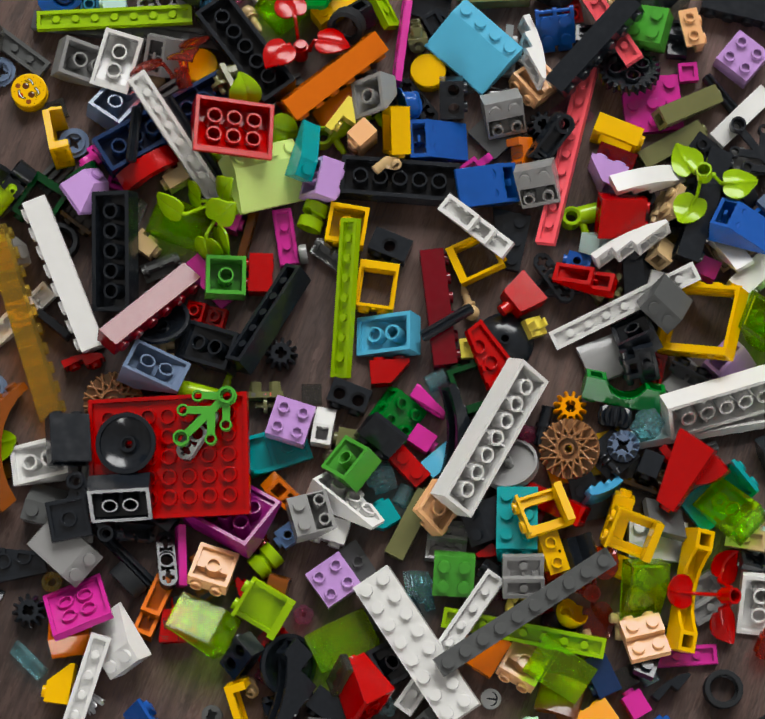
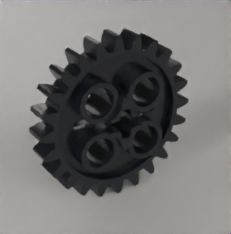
(632, 79)

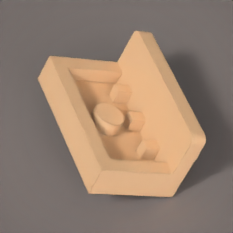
(692, 29)

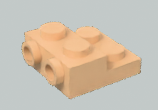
(531, 96)
(433, 514)
(212, 569)
(644, 637)
(512, 664)

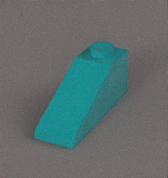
(304, 153)

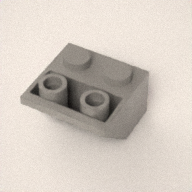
(160, 47)
(503, 113)
(537, 183)
(310, 515)

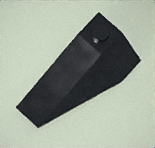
(635, 273)

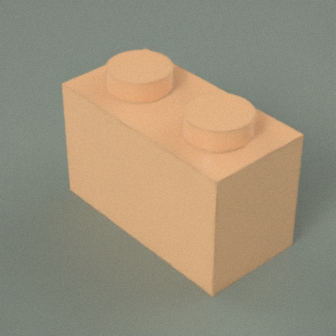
(361, 137)

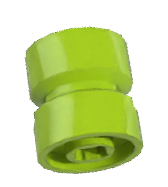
(313, 215)
(265, 561)

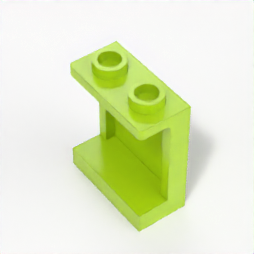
(262, 606)

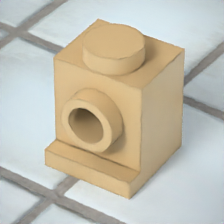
(175, 179)
(148, 245)
(660, 254)

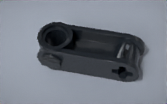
(551, 137)

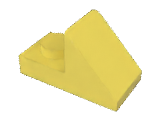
(345, 113)

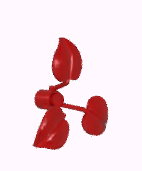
(279, 53)
(725, 568)

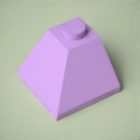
(80, 186)

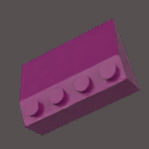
(240, 532)

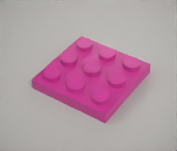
(638, 108)
(77, 608)

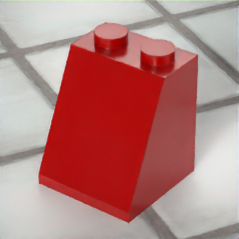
(619, 214)
(365, 689)

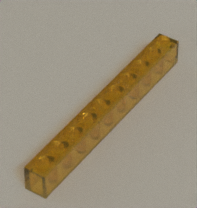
(26, 329)

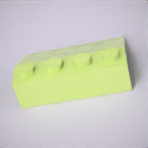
(262, 182)

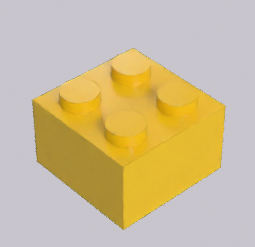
(343, 210)

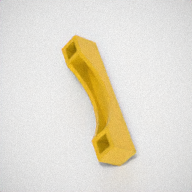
(694, 553)

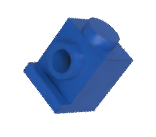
(585, 259)

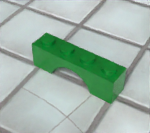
(597, 388)

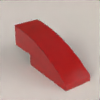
(585, 279)

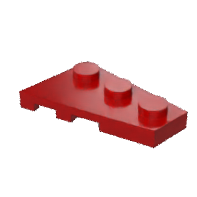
(487, 352)

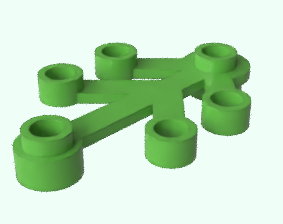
(208, 414)

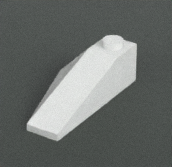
(346, 502)

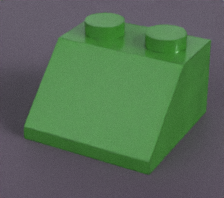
(351, 463)

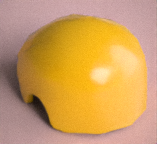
(570, 614)

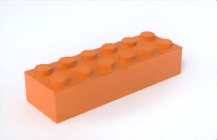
(332, 76)

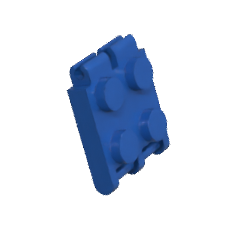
(556, 28)

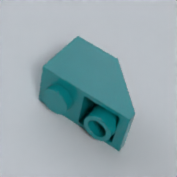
(388, 513)

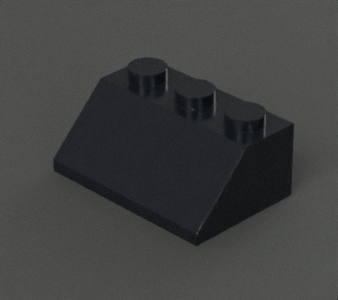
(120, 497)

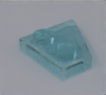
(419, 587)

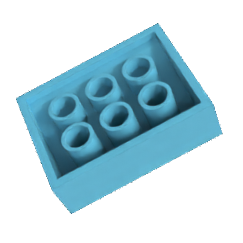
(474, 47)

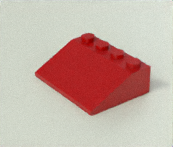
(232, 127)

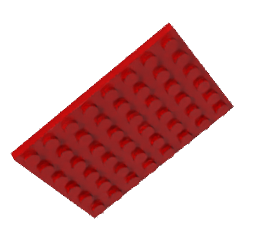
(210, 483)

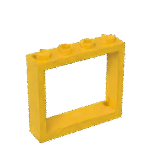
(728, 350)

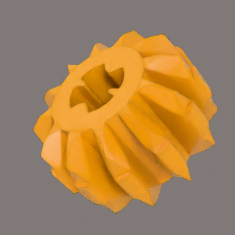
(561, 406)

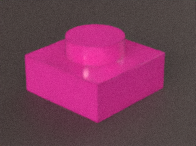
(687, 72)

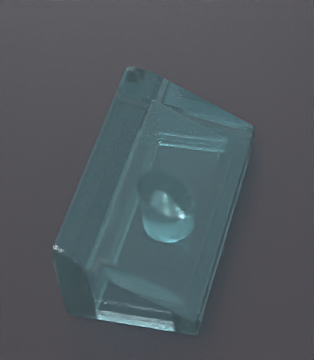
(28, 660)

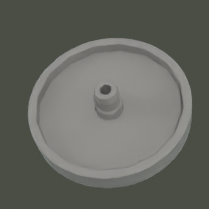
(518, 467)

